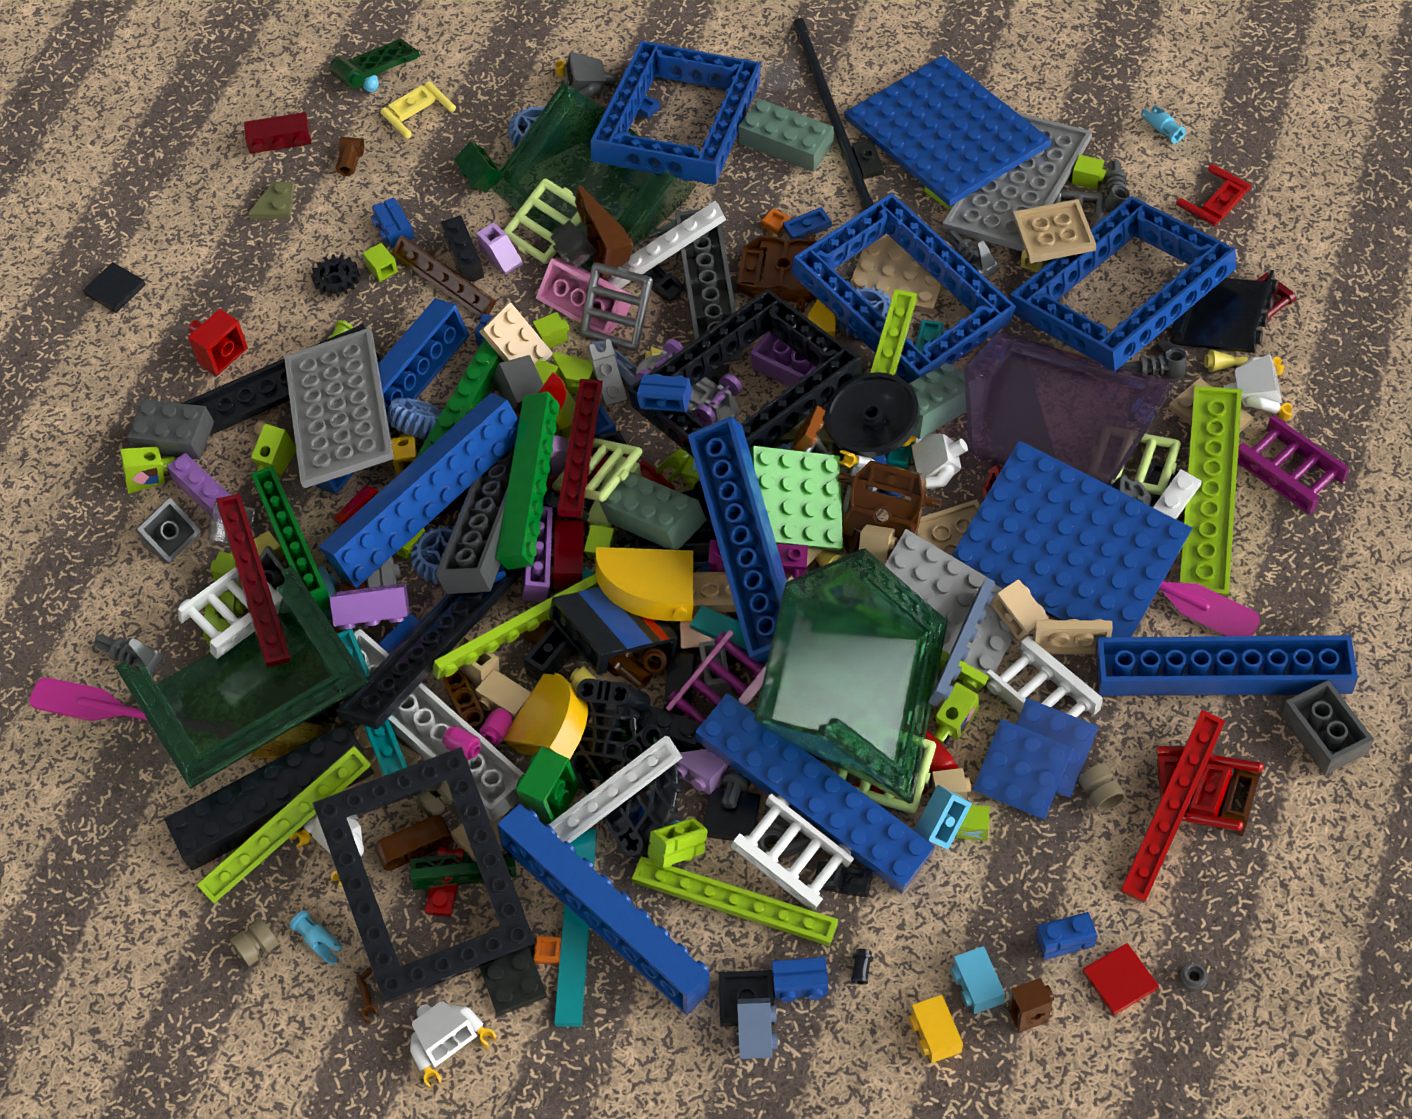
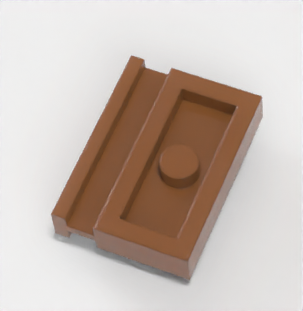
(806, 433)

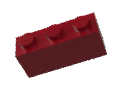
(277, 132)
(567, 553)

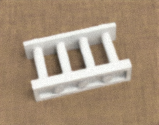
(239, 627)
(1049, 669)
(789, 877)

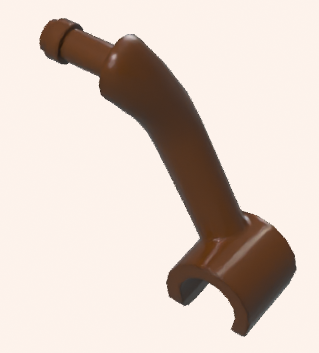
(368, 1007)

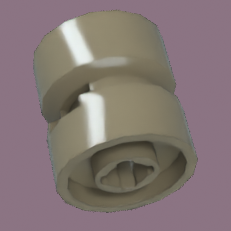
(1101, 787)
(433, 806)
(254, 942)

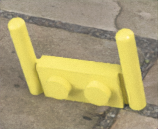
(412, 104)

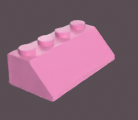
(566, 291)

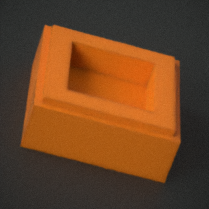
(774, 221)
(547, 950)

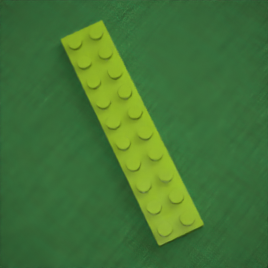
(1211, 509)

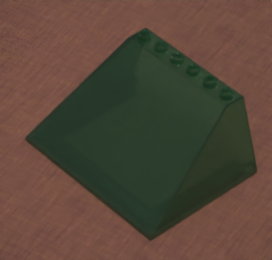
(560, 151)
(854, 671)
(235, 703)

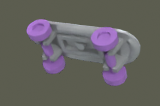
(708, 401)

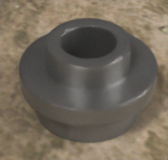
(1197, 970)

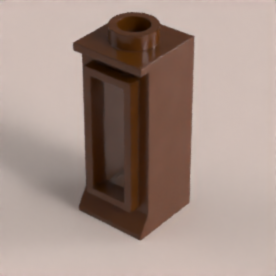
(1247, 777)

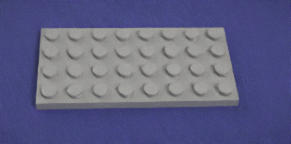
(1034, 183)
(337, 408)

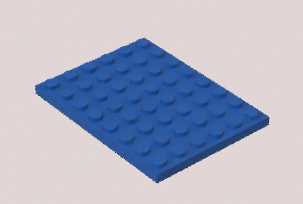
(947, 130)
(1071, 541)

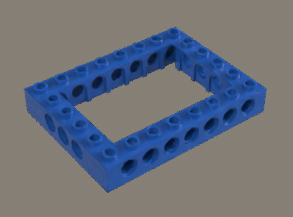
(616, 147)
(890, 216)
(1208, 261)

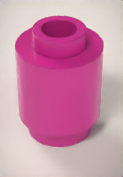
(496, 726)
(458, 737)

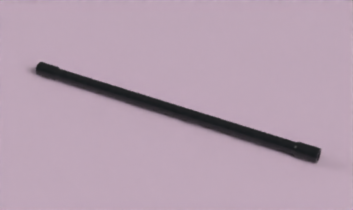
(862, 191)

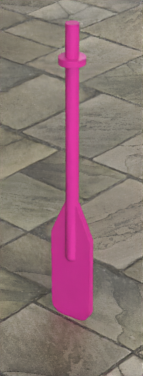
(1211, 609)
(78, 701)

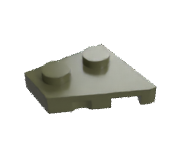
(275, 202)

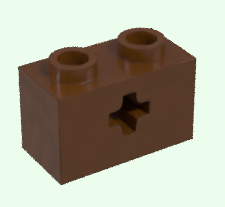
(1030, 1004)

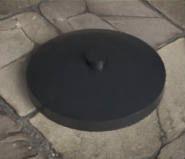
(872, 414)

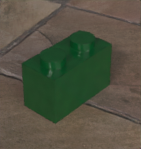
(477, 167)

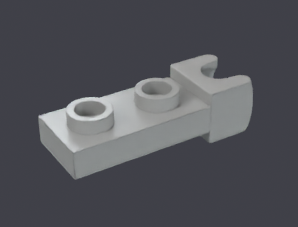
(606, 369)

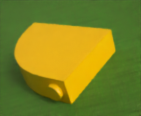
(648, 581)
(549, 718)

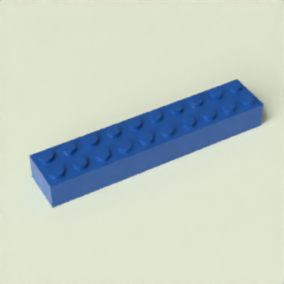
(416, 360)
(422, 490)
(741, 530)
(1223, 665)
(815, 794)
(604, 909)

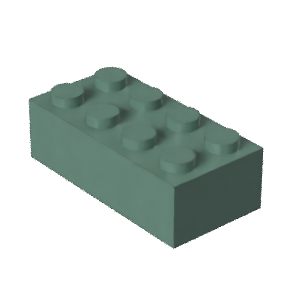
(786, 135)
(939, 397)
(653, 511)

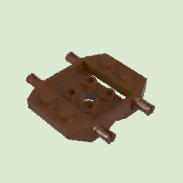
(775, 279)
(865, 503)

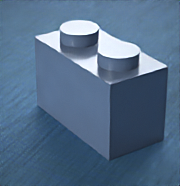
(756, 1028)

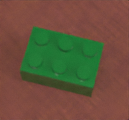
(548, 785)

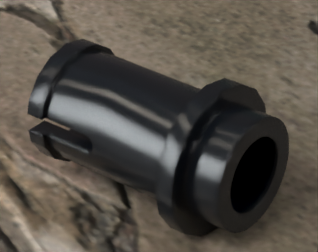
(861, 966)

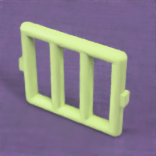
(520, 217)
(1169, 466)
(620, 475)
(888, 799)

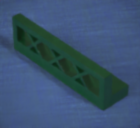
(460, 872)

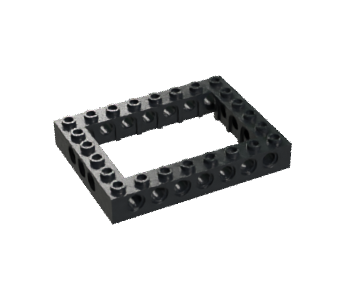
(762, 314)
(402, 981)

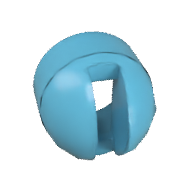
(371, 83)

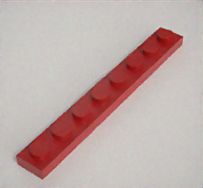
(1172, 806)

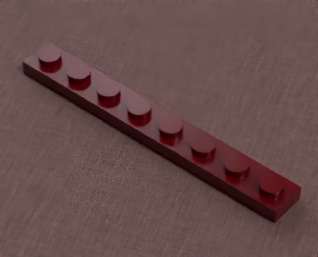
(580, 448)
(253, 580)

